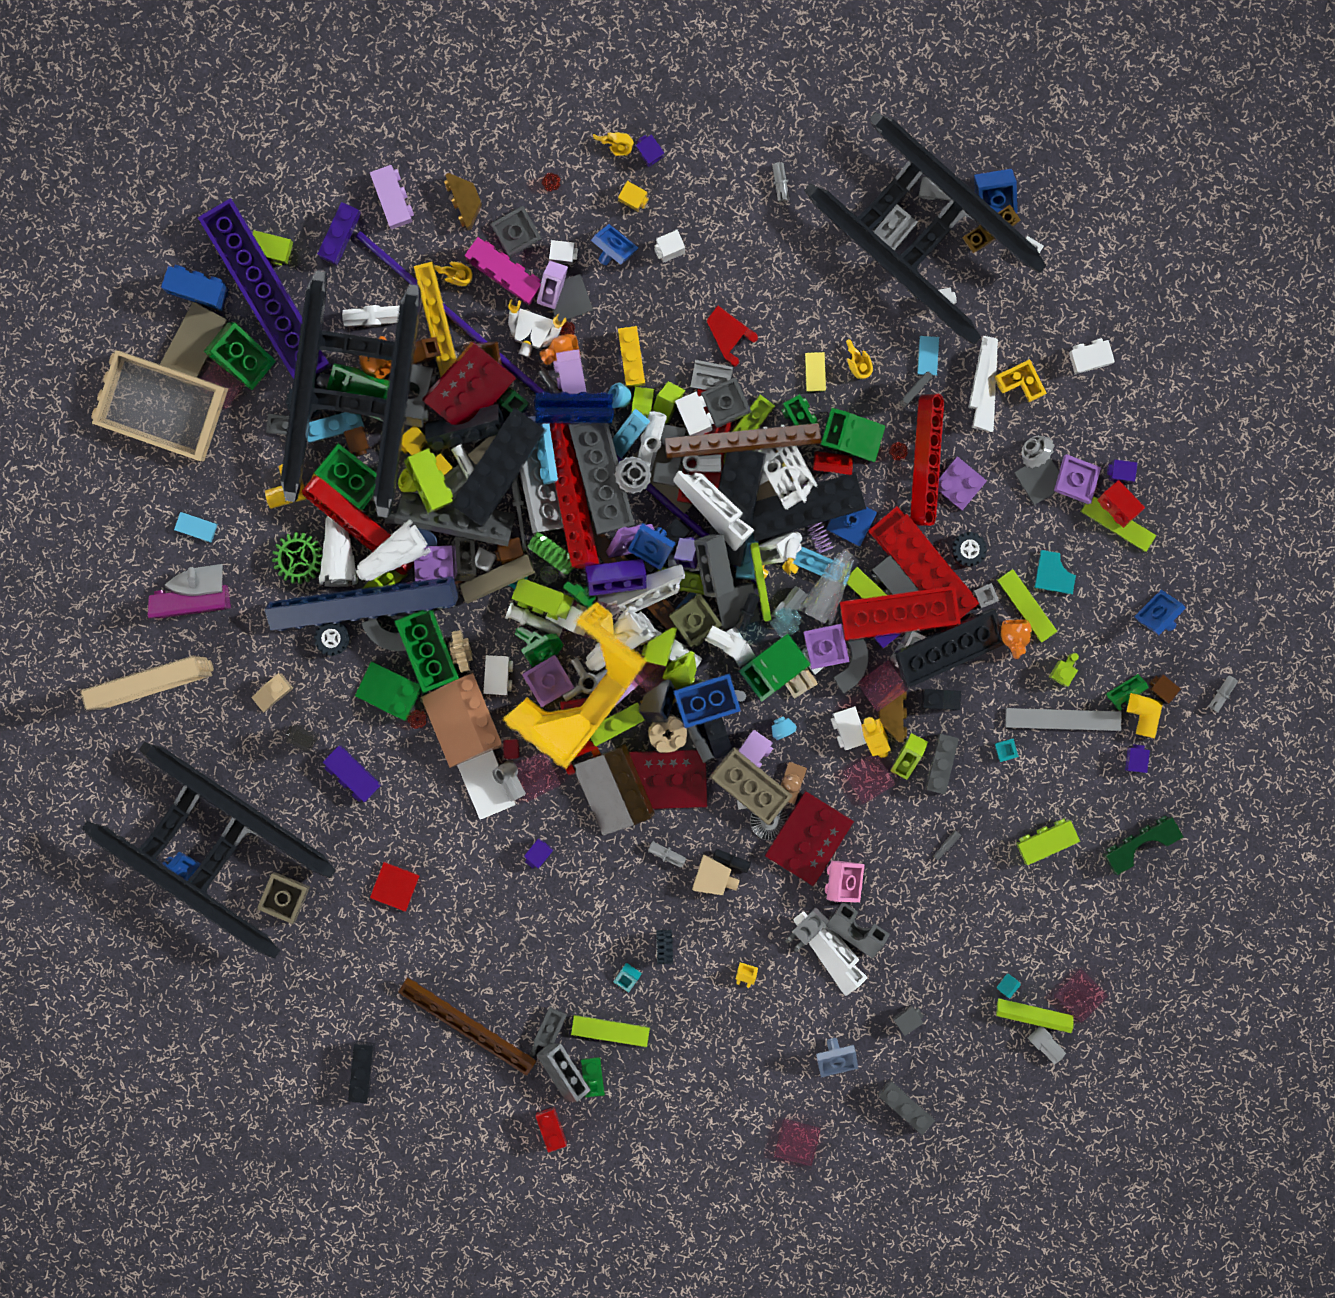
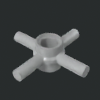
(583, 675)

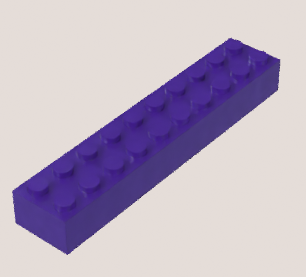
(257, 281)

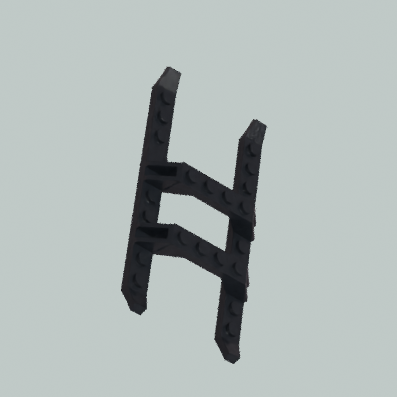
(963, 203)
(308, 399)
(194, 890)

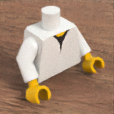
(532, 329)
(780, 549)

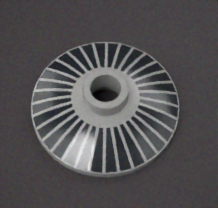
(765, 831)

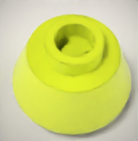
(405, 482)

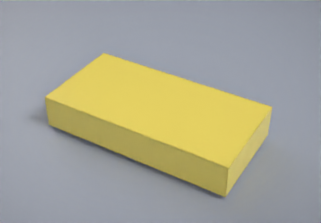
(815, 372)

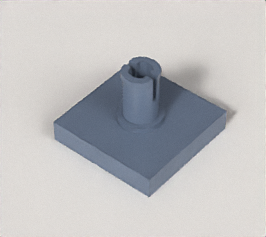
(836, 1059)

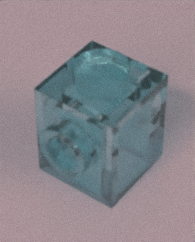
(786, 621)

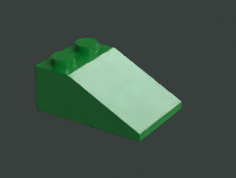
(239, 355)
(348, 476)
(388, 691)

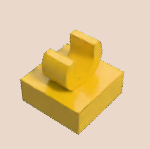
(746, 974)

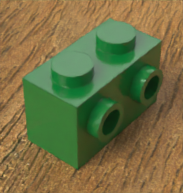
(797, 411)

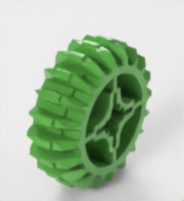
(551, 553)
(293, 566)

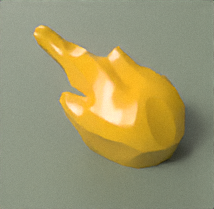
(621, 142)
(457, 275)
(859, 365)

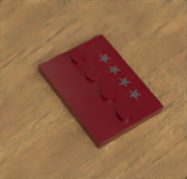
(468, 385)
(672, 778)
(809, 838)

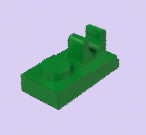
(579, 594)
(1122, 693)
(593, 1076)

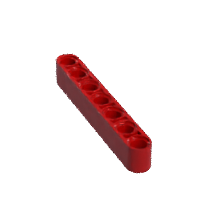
(927, 459)
(348, 516)

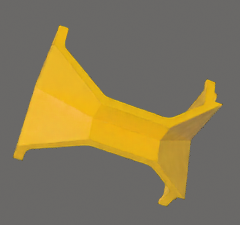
(566, 731)

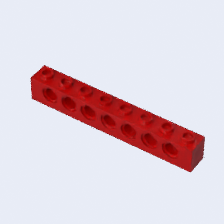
(572, 499)

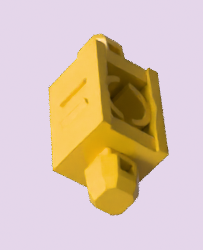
(875, 737)

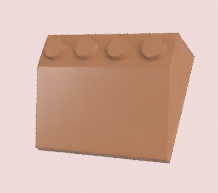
(461, 720)

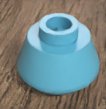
(621, 395)
(782, 728)

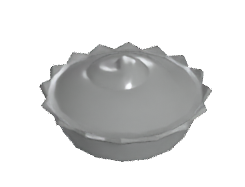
(1037, 451)
(632, 474)

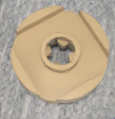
(670, 743)

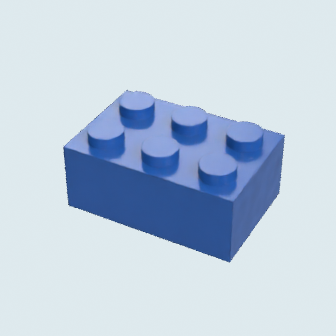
(195, 287)
(707, 701)

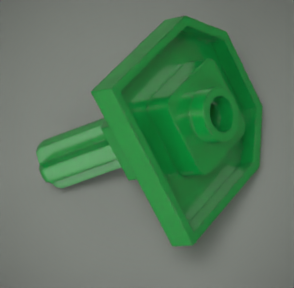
(539, 647)

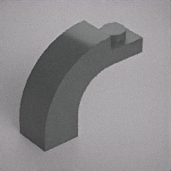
(382, 637)
(856, 668)

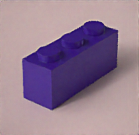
(339, 233)
(616, 577)
(351, 774)

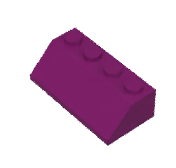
(173, 604)

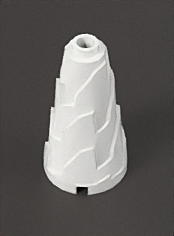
(401, 548)
(337, 557)
(630, 629)

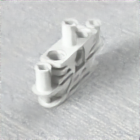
(780, 478)

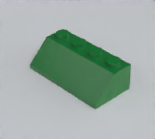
(427, 649)

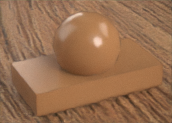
(793, 779)

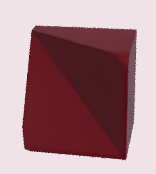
(511, 749)

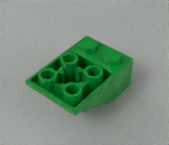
(852, 435)
(774, 667)

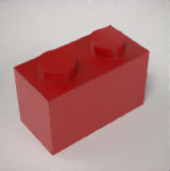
(1120, 504)
(551, 1129)

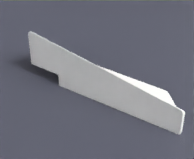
(984, 386)
(715, 508)
(659, 586)
(836, 958)

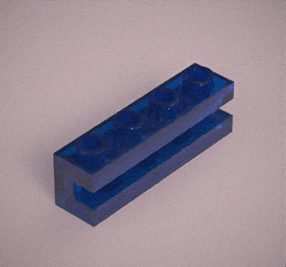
(573, 407)

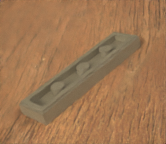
(497, 578)

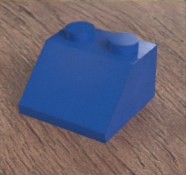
(997, 189)

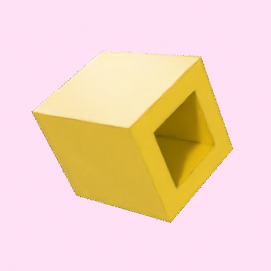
(633, 196)

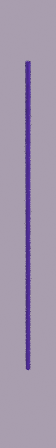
(519, 374)

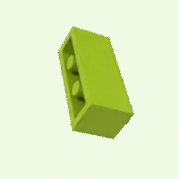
(428, 480)
(542, 599)
(617, 724)
(1047, 841)

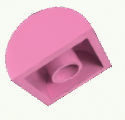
(844, 881)

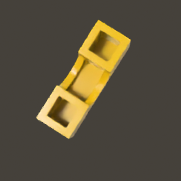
(631, 357)
(413, 442)

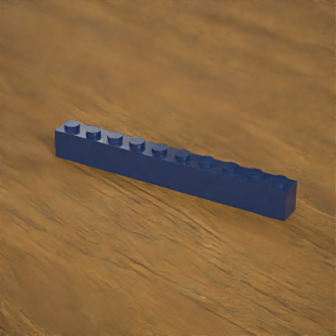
(361, 603)

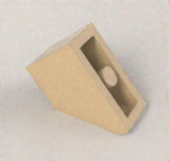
(272, 692)

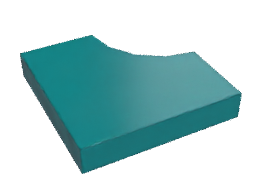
(1052, 574)

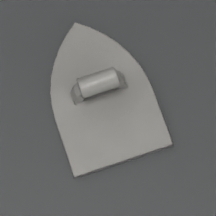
(197, 581)

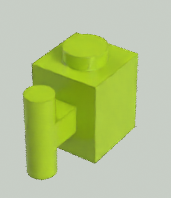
(1064, 671)

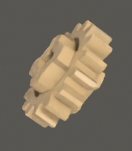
(460, 651)

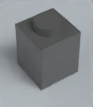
(908, 1019)

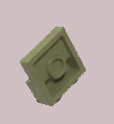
(694, 620)

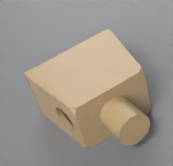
(713, 877)

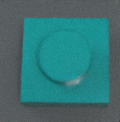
(1006, 750)

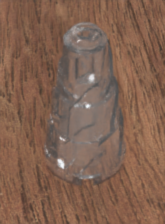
(828, 591)

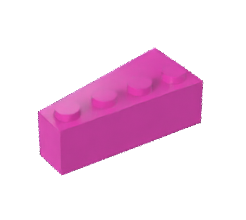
(503, 271)

